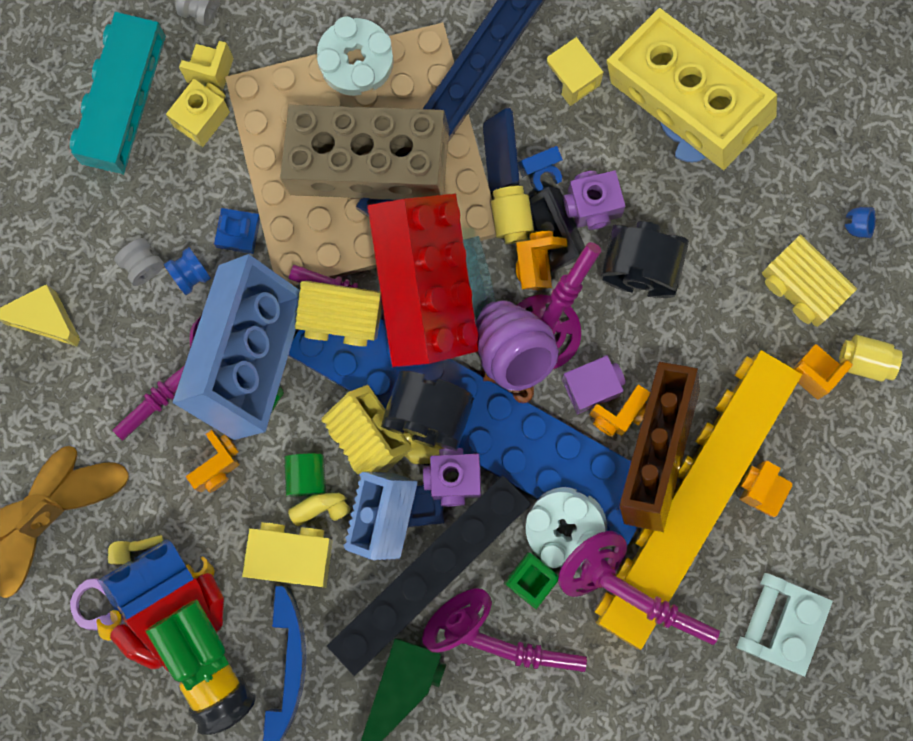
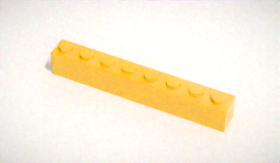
(701, 493)

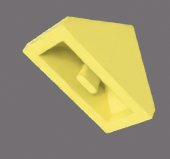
(40, 314)

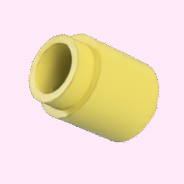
(512, 214)
(871, 358)

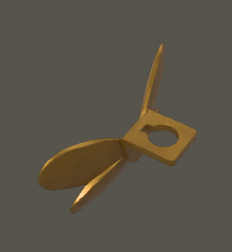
(52, 493)

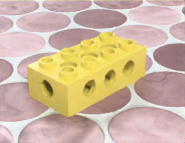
(692, 88)

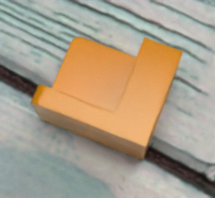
(820, 371)

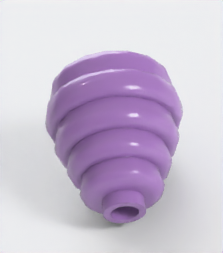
(515, 346)

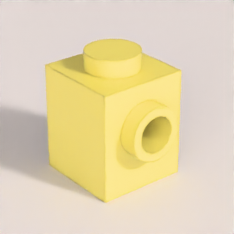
(199, 111)

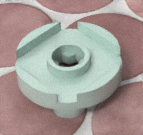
(347, 36)
(544, 520)

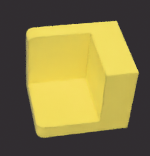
(208, 65)
(575, 70)

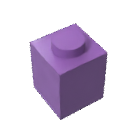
(593, 384)

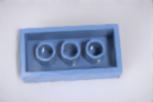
(239, 349)

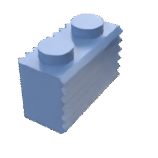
(380, 515)

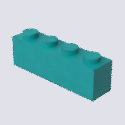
(117, 93)

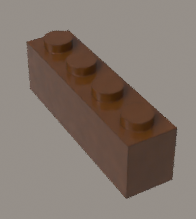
(660, 447)

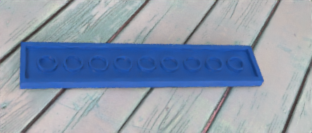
(509, 436)

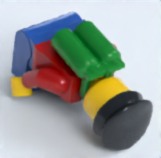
(174, 626)

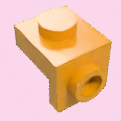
(533, 260)
(632, 411)
(213, 472)
(765, 488)

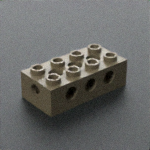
(358, 130)

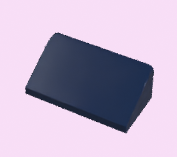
(501, 150)

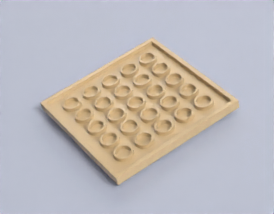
(329, 231)

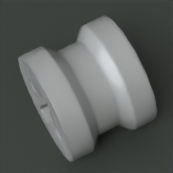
(202, 10)
(139, 261)

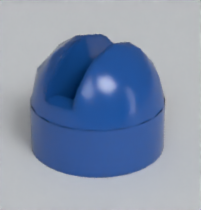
(862, 222)

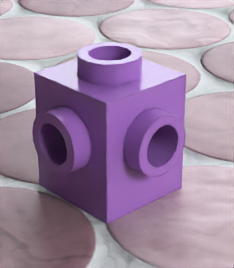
(594, 199)
(466, 486)

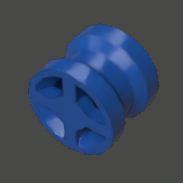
(187, 271)

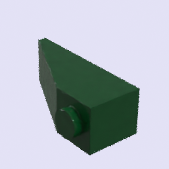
(402, 687)

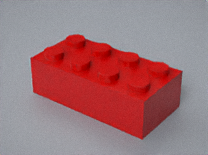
(423, 279)

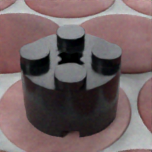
(644, 260)
(428, 410)

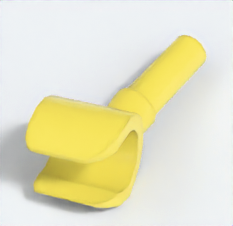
(120, 551)

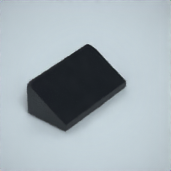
(550, 215)

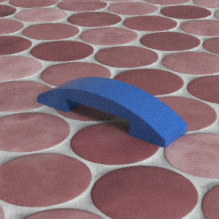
(287, 616)

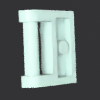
(797, 627)

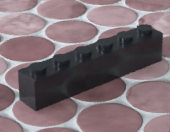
(428, 576)

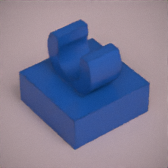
(541, 164)
(237, 230)

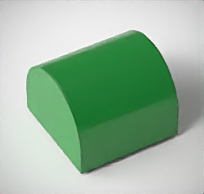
(304, 474)
(531, 580)

